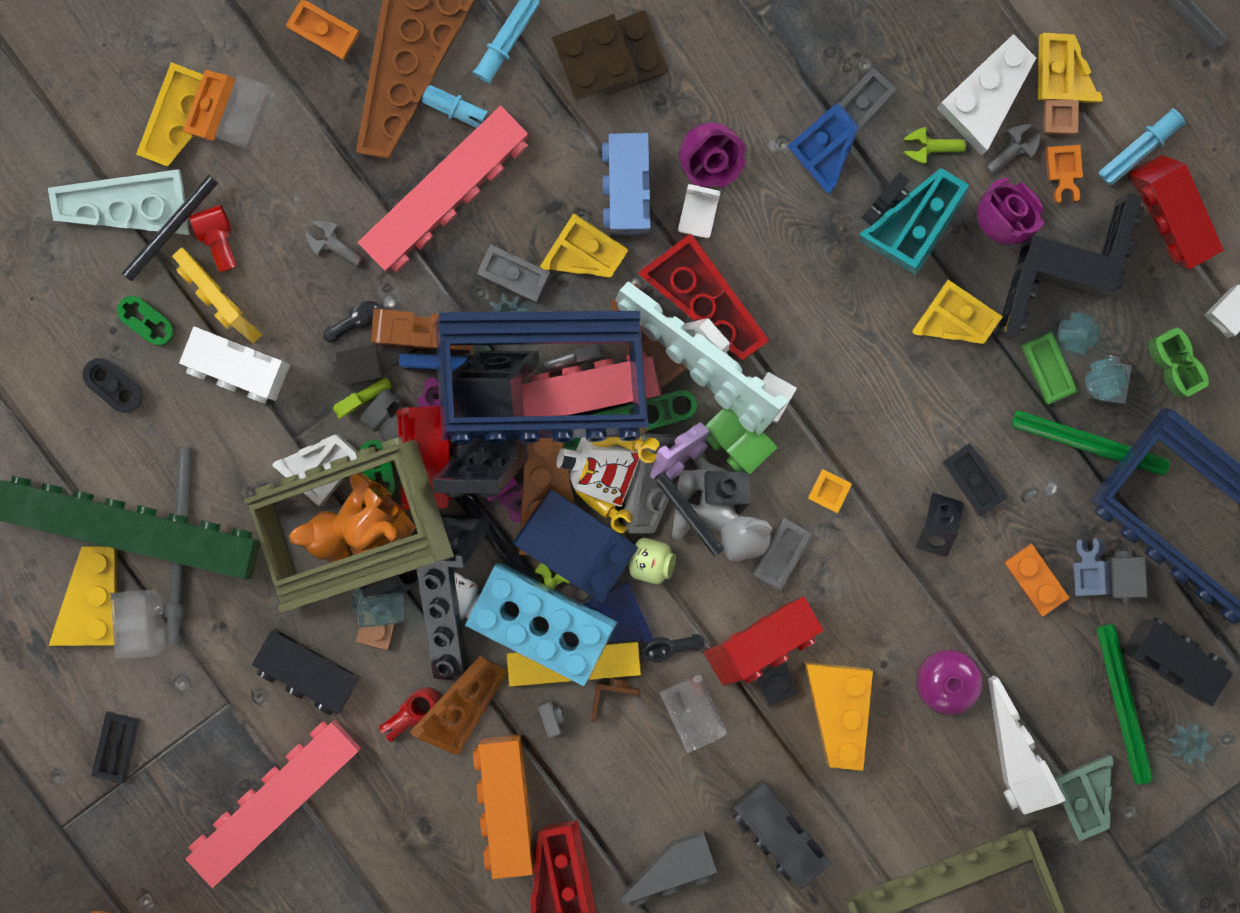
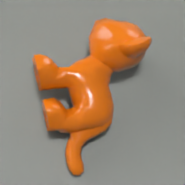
(360, 522)

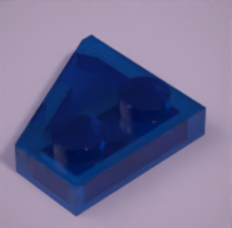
(623, 607)

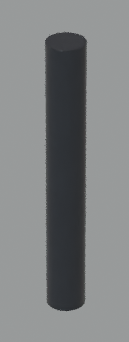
(688, 513)

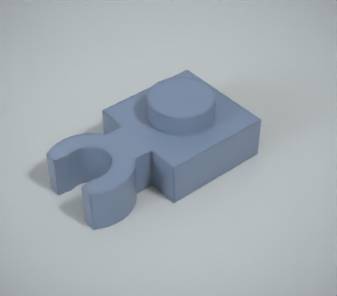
(1092, 575)

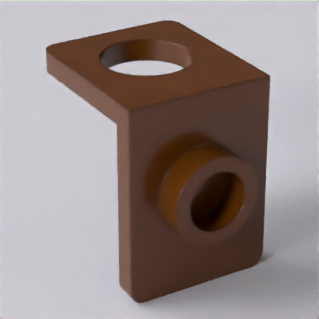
(614, 685)

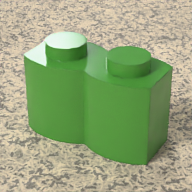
(1174, 355)
(744, 447)

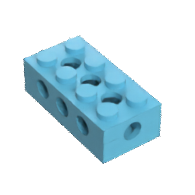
(523, 636)

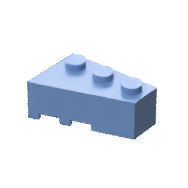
(627, 184)

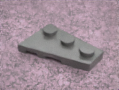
(644, 496)

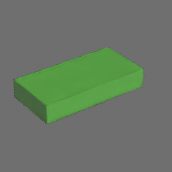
(1049, 368)

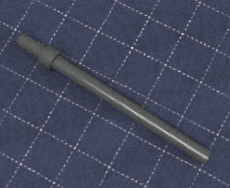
(175, 609)

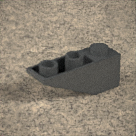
(679, 863)

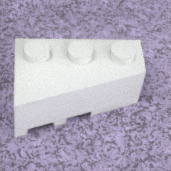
(987, 94)
(234, 365)

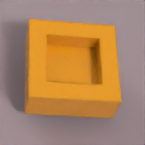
(829, 491)

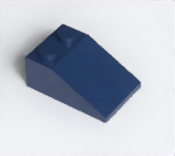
(575, 545)

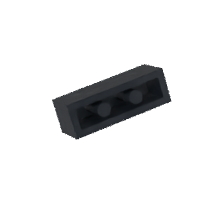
(305, 672)

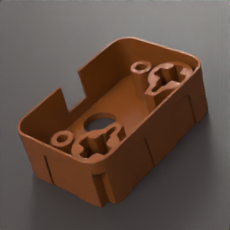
(405, 331)

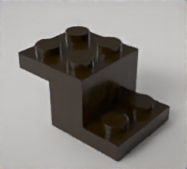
(610, 55)

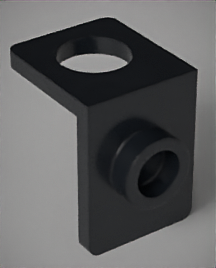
(727, 489)
(941, 521)

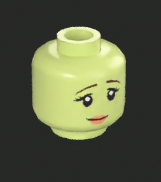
(652, 561)

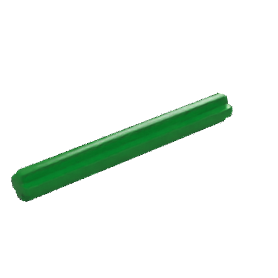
(1085, 441)
(1124, 704)

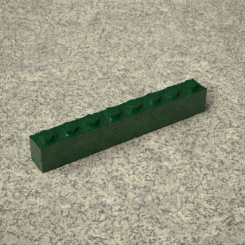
(128, 529)

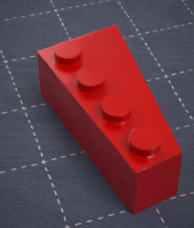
(700, 290)

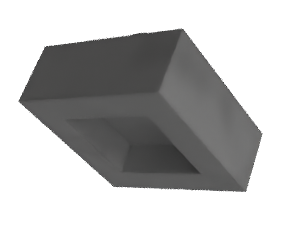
(551, 717)

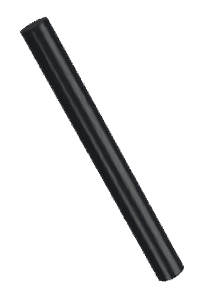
(170, 227)

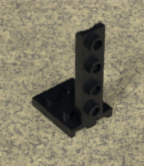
(440, 596)

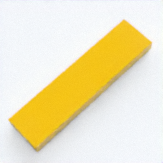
(615, 661)

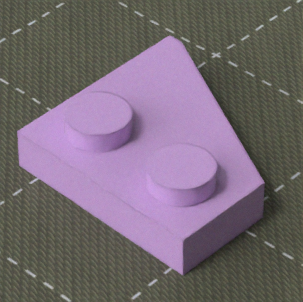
(687, 445)

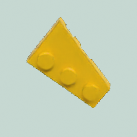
(209, 293)
(86, 608)

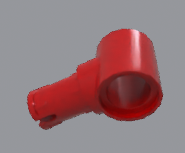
(213, 229)
(409, 713)

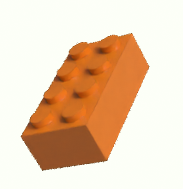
(506, 806)

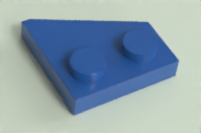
(826, 146)

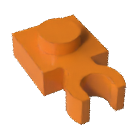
(1064, 166)

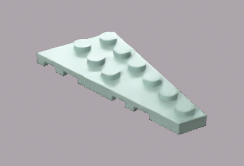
(706, 362)

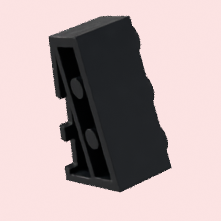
(1178, 660)
(780, 834)

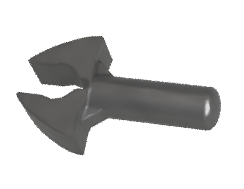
(1013, 149)
(333, 244)
(578, 356)

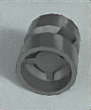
(382, 415)

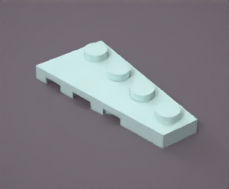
(122, 202)

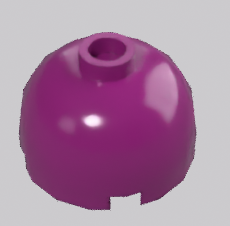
(712, 155)
(1009, 212)
(949, 682)

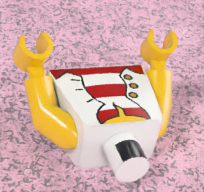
(604, 472)

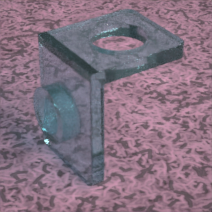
(377, 609)

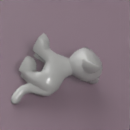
(740, 535)

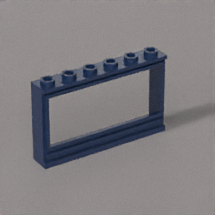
(535, 329)
(1204, 458)

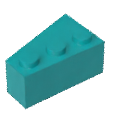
(918, 222)

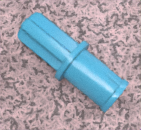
(454, 106)

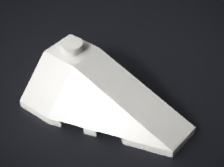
(1024, 774)

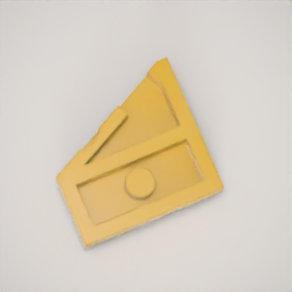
(1063, 70)
(584, 250)
(957, 316)

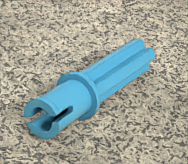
(505, 40)
(1142, 146)

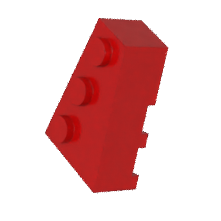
(1177, 210)
(425, 427)
(764, 643)
(561, 872)

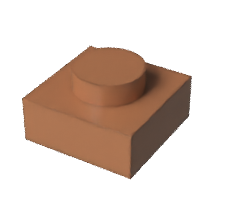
(1061, 117)
(376, 636)

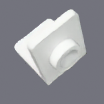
(698, 211)

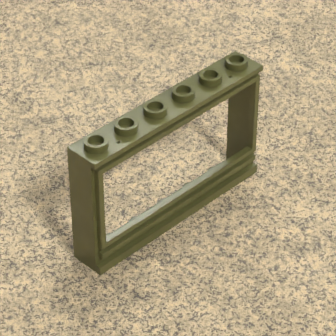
(366, 567)
(958, 872)

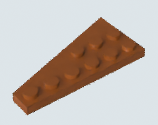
(405, 59)

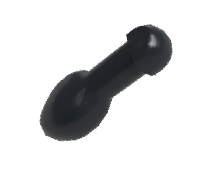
(359, 317)
(663, 648)

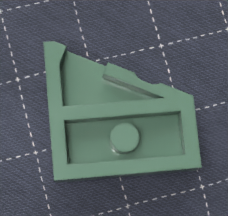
(1087, 797)

